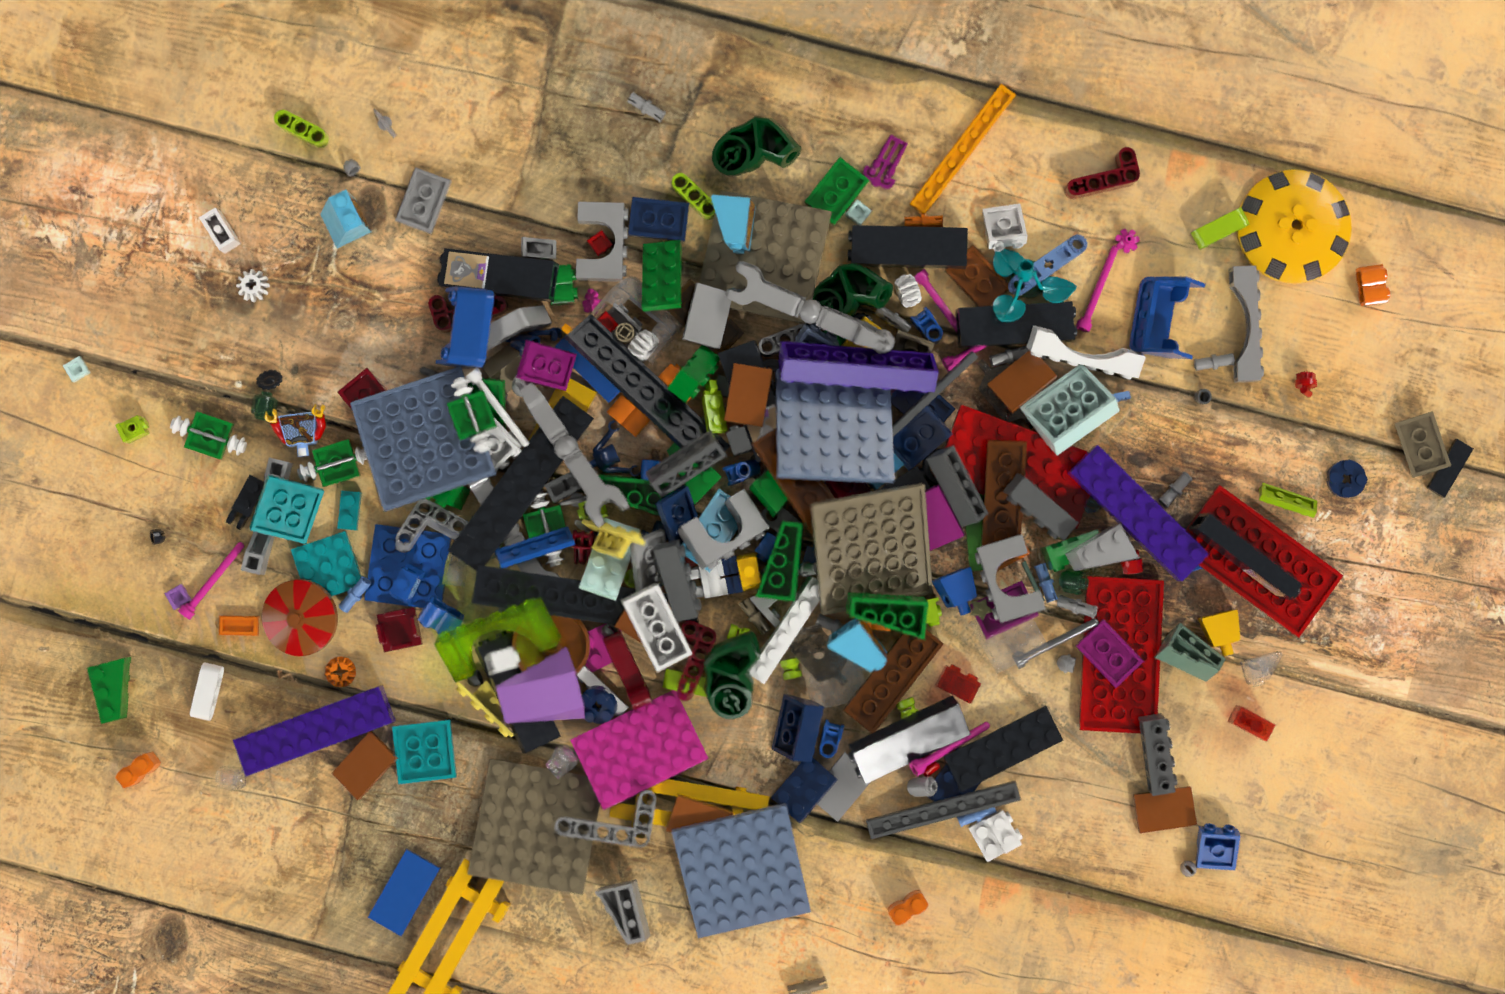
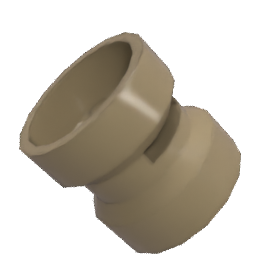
(623, 335)

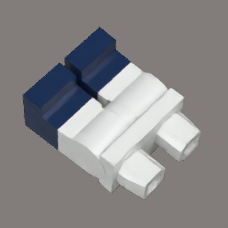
(713, 584)

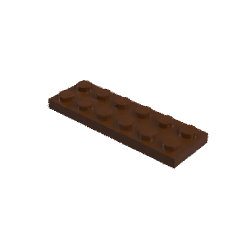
(1003, 462)
(798, 491)
(889, 684)

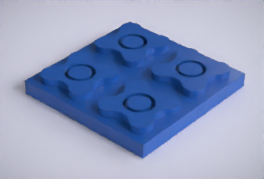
(386, 561)

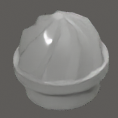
(1066, 663)

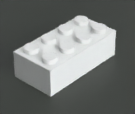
(656, 627)

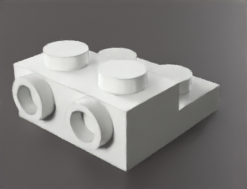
(1004, 227)
(504, 446)
(995, 835)

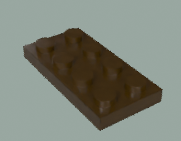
(731, 332)

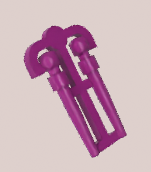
(876, 181)

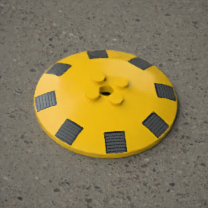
(1272, 241)

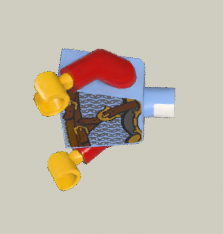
(299, 429)

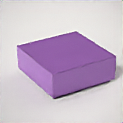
(178, 596)

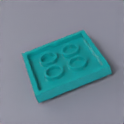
(286, 509)
(328, 563)
(424, 751)

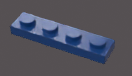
(534, 547)

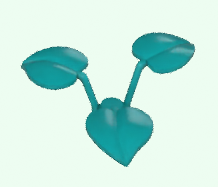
(1009, 262)

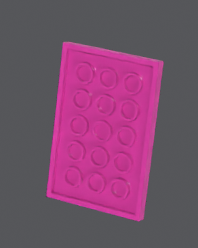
(639, 749)

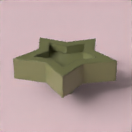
(980, 609)

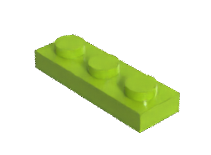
(1288, 500)

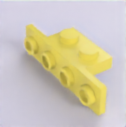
(613, 540)
(486, 699)

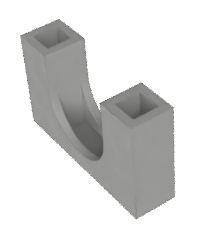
(610, 267)
(709, 551)
(1006, 606)

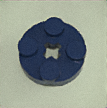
(1357, 480)
(592, 712)

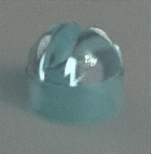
(1092, 503)

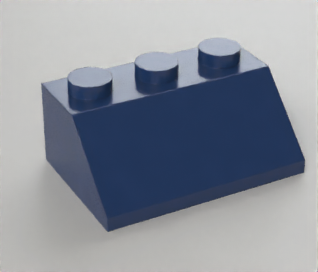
(797, 728)

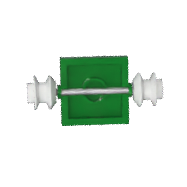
(471, 415)
(208, 435)
(334, 463)
(543, 522)

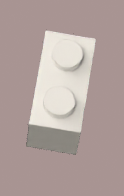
(220, 230)
(501, 661)

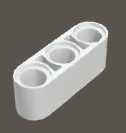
(206, 691)

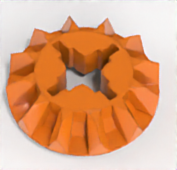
(347, 677)

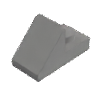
(538, 248)
(763, 605)

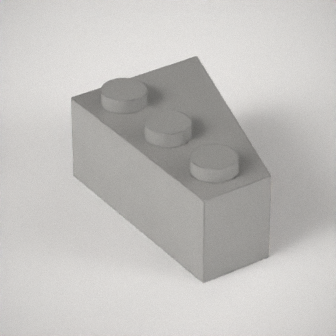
(1102, 549)
(626, 909)

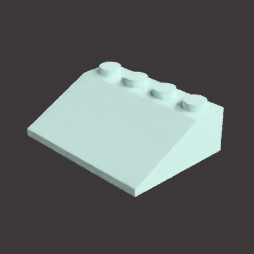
(1070, 408)

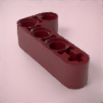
(1101, 178)
(445, 312)
(694, 663)
(628, 670)

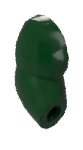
(751, 143)
(851, 287)
(728, 676)

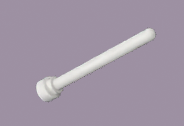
(476, 378)

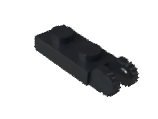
(246, 501)

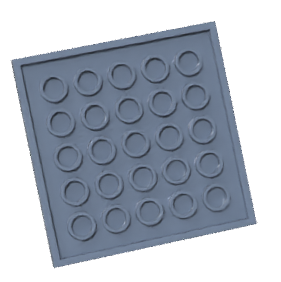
(833, 432)
(415, 442)
(741, 870)

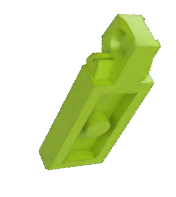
(713, 408)

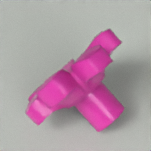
(1124, 243)
(590, 300)

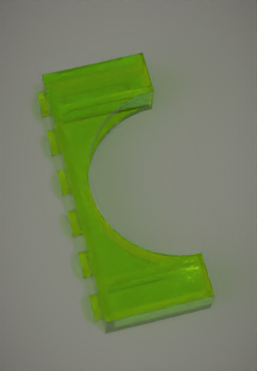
(527, 619)

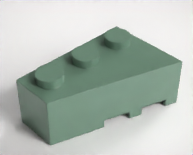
(1190, 653)

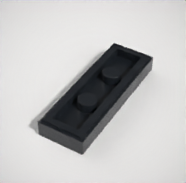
(1444, 478)

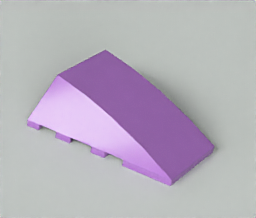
(543, 692)

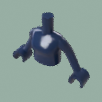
(518, 342)
(607, 456)

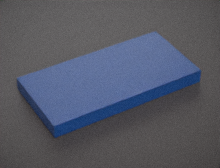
(404, 892)

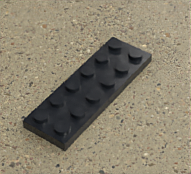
(1003, 748)

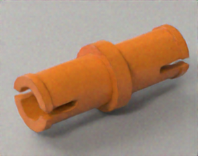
(924, 221)

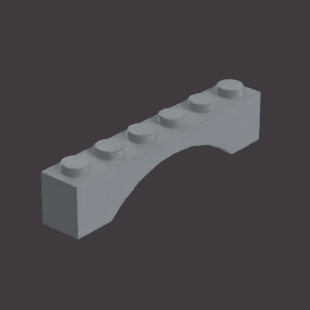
(1244, 285)
(260, 544)

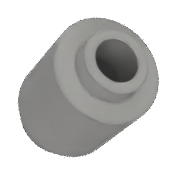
(922, 786)

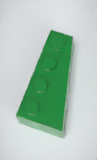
(636, 491)
(768, 493)
(783, 565)
(893, 612)

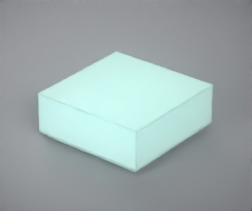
(858, 212)
(76, 369)

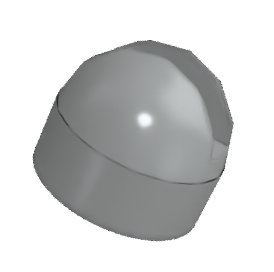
(351, 167)
(1184, 871)

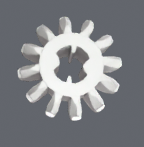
(257, 290)
(907, 290)
(643, 345)

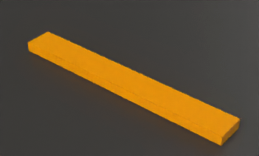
(962, 149)

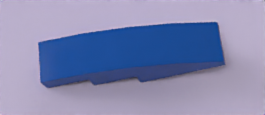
(590, 373)

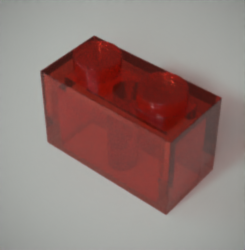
(958, 684)
(1251, 723)

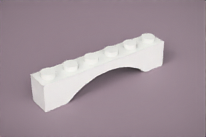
(1122, 361)
(797, 614)

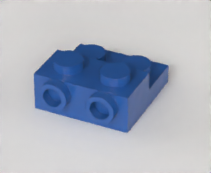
(1217, 847)

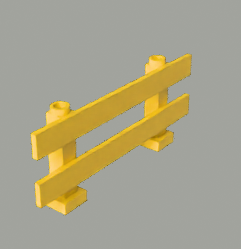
(736, 798)
(483, 903)

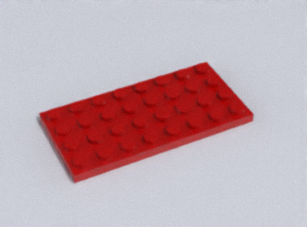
(1043, 466)
(1315, 574)
(1136, 615)

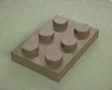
(1422, 444)

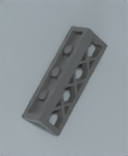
(683, 461)

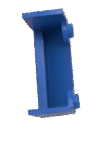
(1155, 314)
(469, 327)

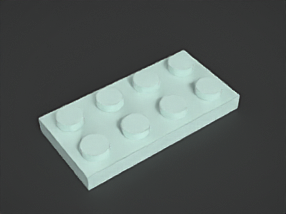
(605, 572)

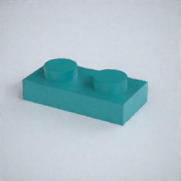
(349, 510)

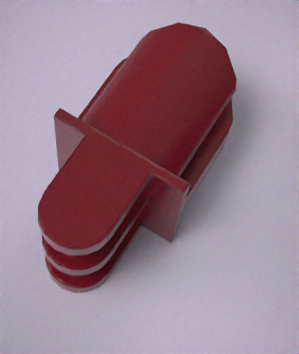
(582, 548)

